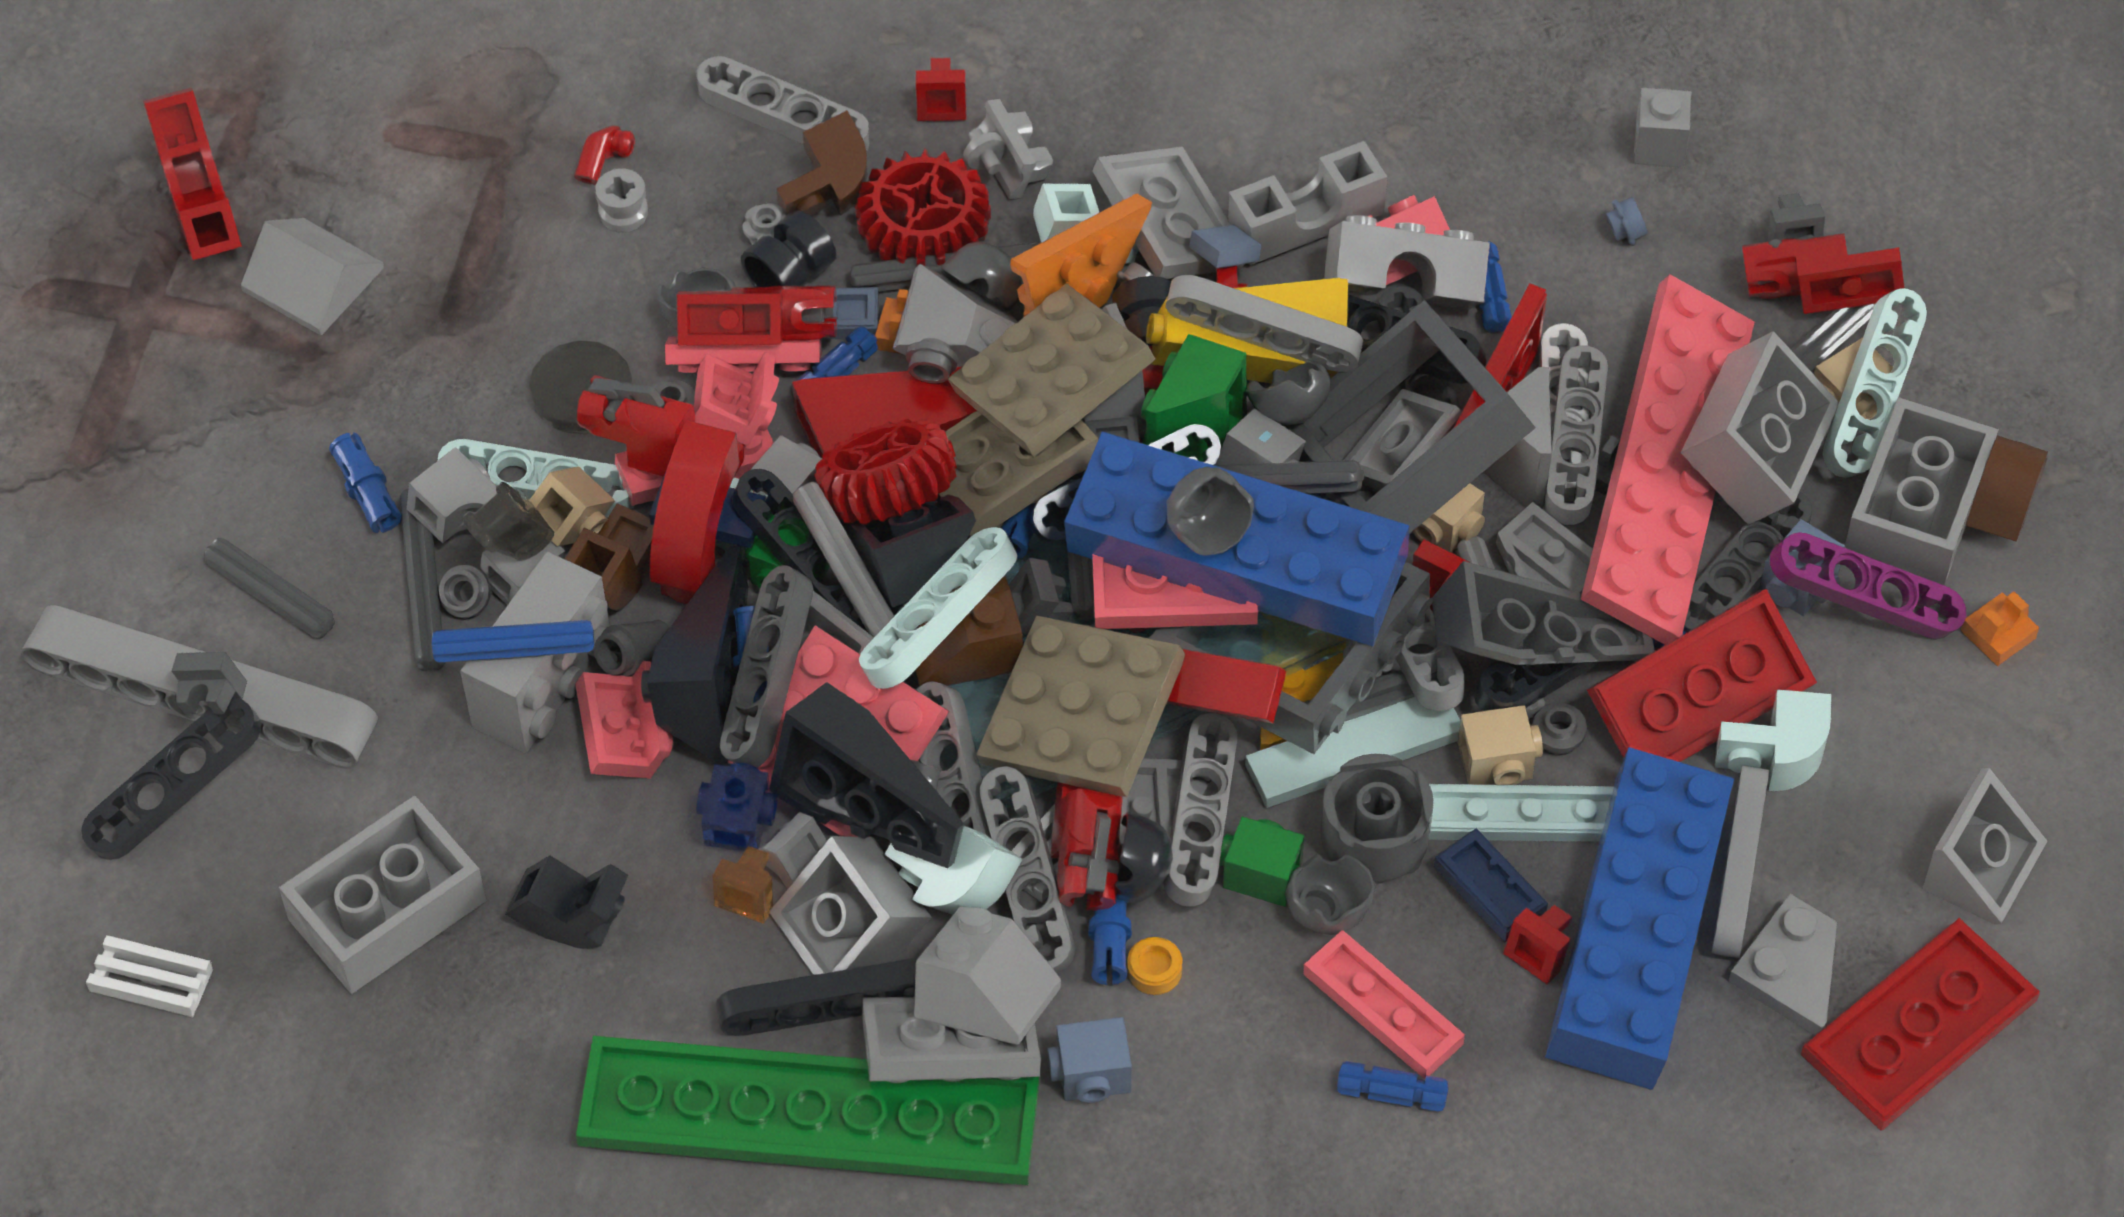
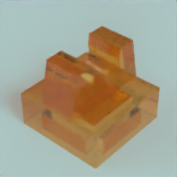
(744, 886)

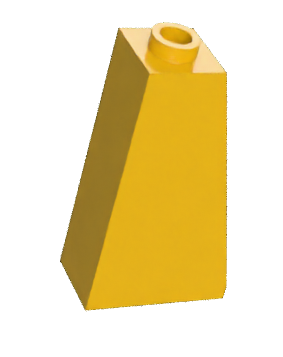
(1316, 297)

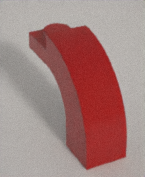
(192, 174)
(691, 509)

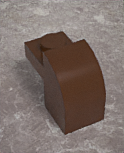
(839, 168)
(2007, 488)
(616, 554)

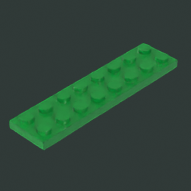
(803, 1112)

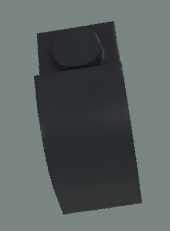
(566, 904)

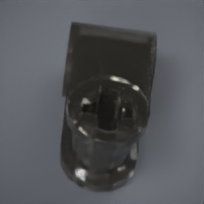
(509, 524)

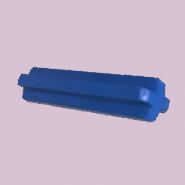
(513, 641)

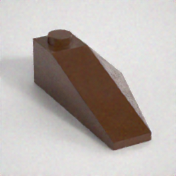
(980, 645)

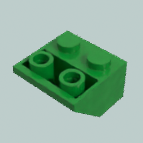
(1199, 386)

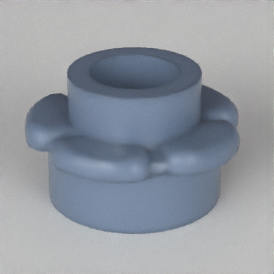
(1626, 220)

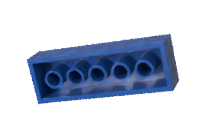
(1295, 561)
(1640, 919)

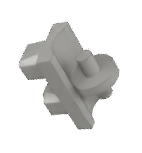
(1002, 149)

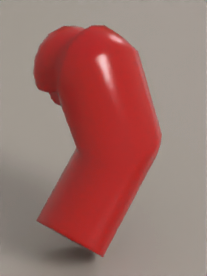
(600, 147)

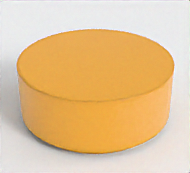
(1154, 965)

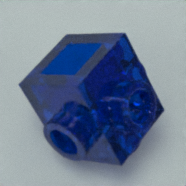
(736, 806)

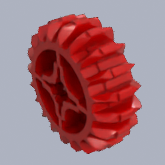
(932, 206)
(886, 470)

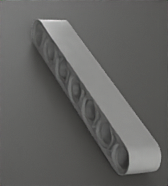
(140, 670)

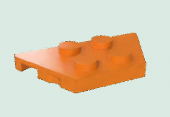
(1083, 255)

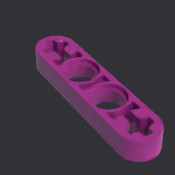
(1869, 578)

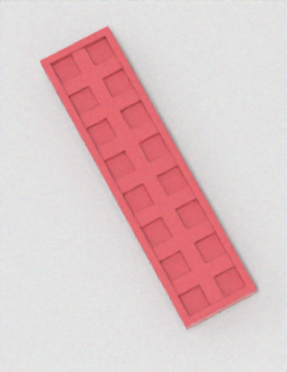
(1655, 498)

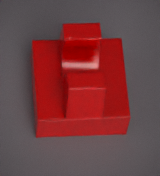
(941, 92)
(1539, 942)

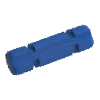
(1495, 308)
(844, 357)
(1392, 1086)

